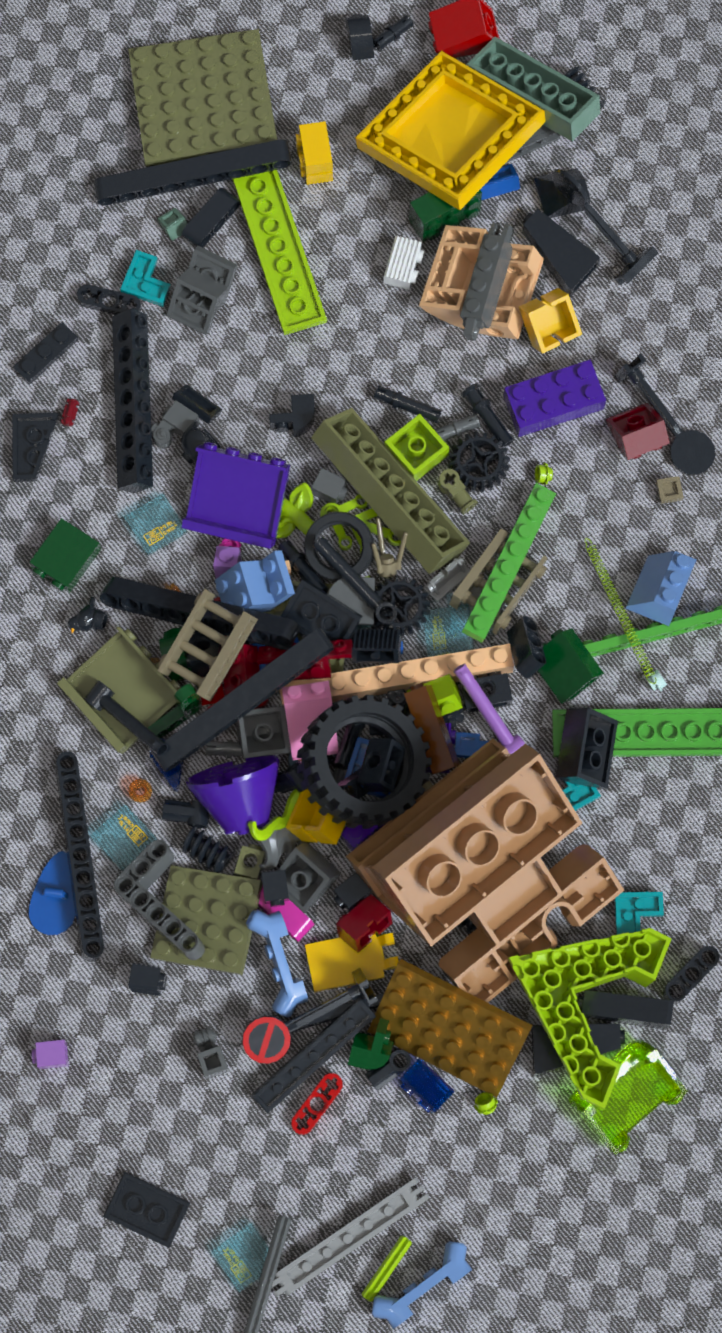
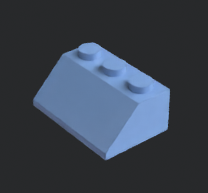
(661, 586)

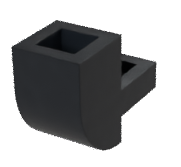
(360, 37)
(299, 420)

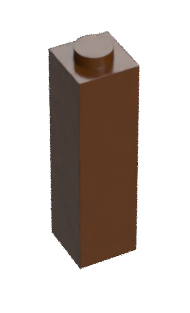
(428, 715)

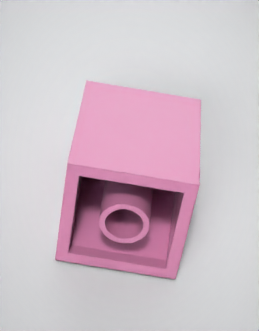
(303, 706)

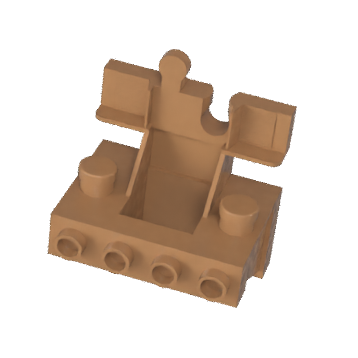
(477, 854)

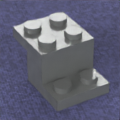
(201, 290)

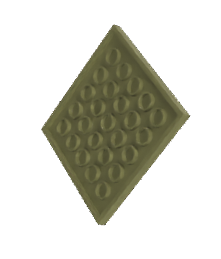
(201, 96)

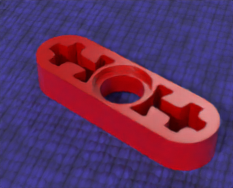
(301, 1115)

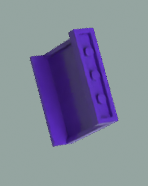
(237, 495)

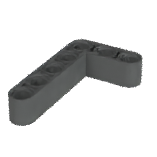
(153, 907)

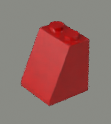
(462, 27)

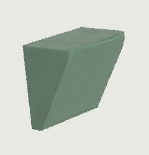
(172, 223)

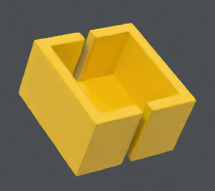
(314, 153)
(548, 317)
(311, 825)

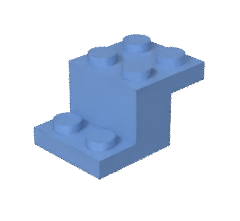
(257, 583)

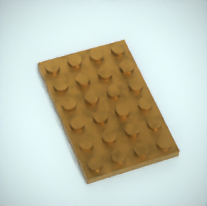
(450, 1028)

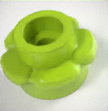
(543, 474)
(485, 1103)

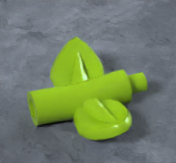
(294, 511)

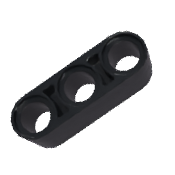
(210, 218)
(526, 647)
(701, 969)

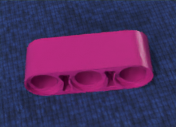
(295, 920)

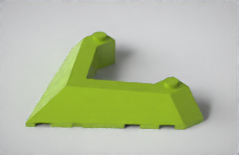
(556, 976)

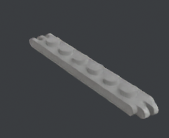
(348, 1238)

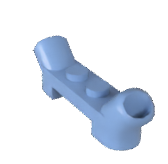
(292, 990)
(397, 1309)

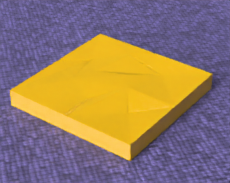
(450, 130)

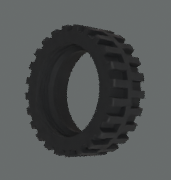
(324, 787)

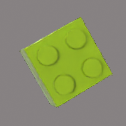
(417, 447)

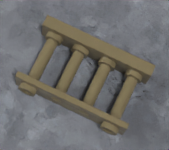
(476, 578)
(219, 664)

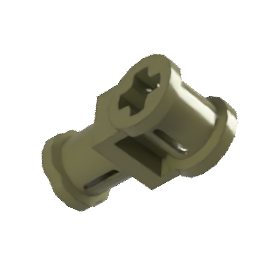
(456, 491)

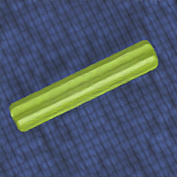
(386, 1268)

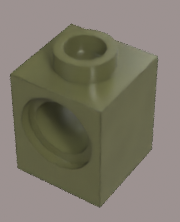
(250, 872)

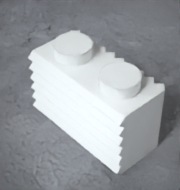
(403, 262)

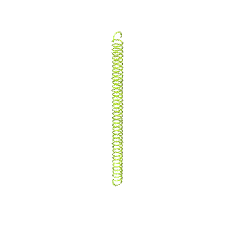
(620, 611)

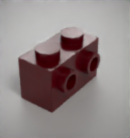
(242, 668)

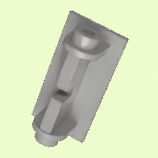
(447, 579)

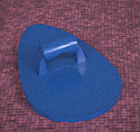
(52, 900)

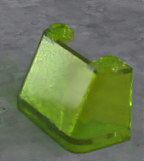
(638, 1090)

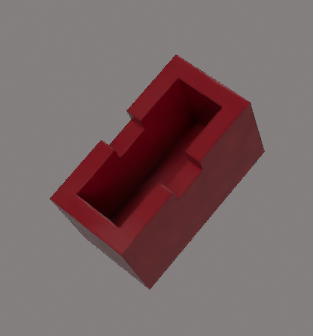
(363, 921)

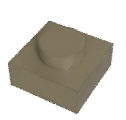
(669, 490)

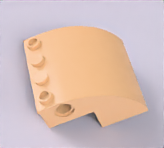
(453, 272)

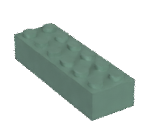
(565, 102)

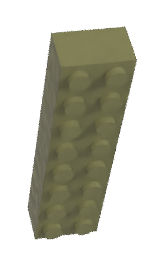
(390, 490)

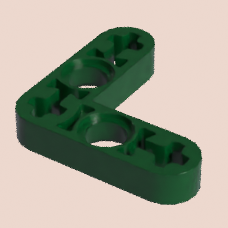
(187, 705)

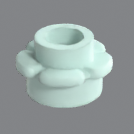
(660, 681)

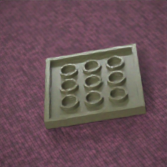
(216, 911)

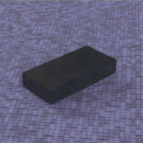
(197, 403)

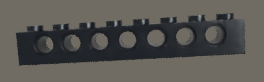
(132, 401)

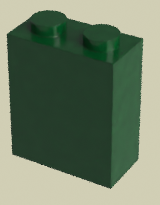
(64, 556)
(568, 665)

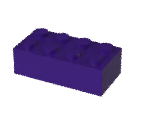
(554, 398)

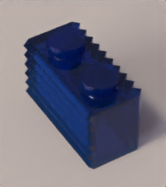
(426, 1086)

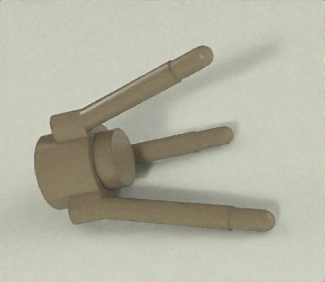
(386, 563)

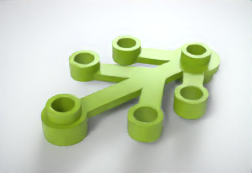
(364, 516)

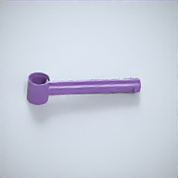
(510, 742)

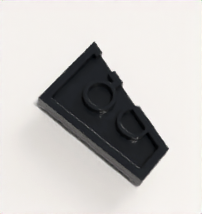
(30, 443)

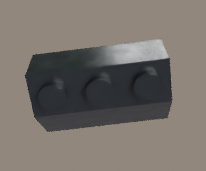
(586, 748)

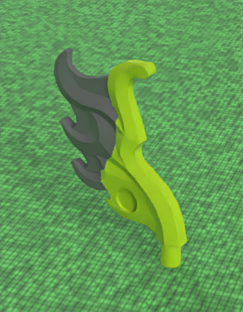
(275, 837)

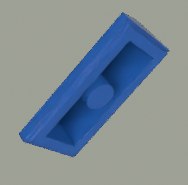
(502, 182)

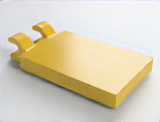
(334, 961)

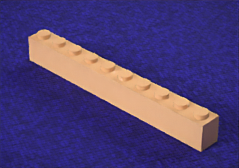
(402, 675)

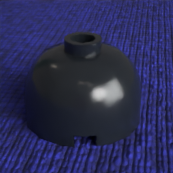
(193, 438)

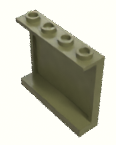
(132, 678)

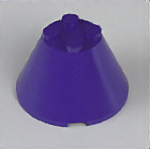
(237, 792)

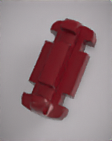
(69, 412)

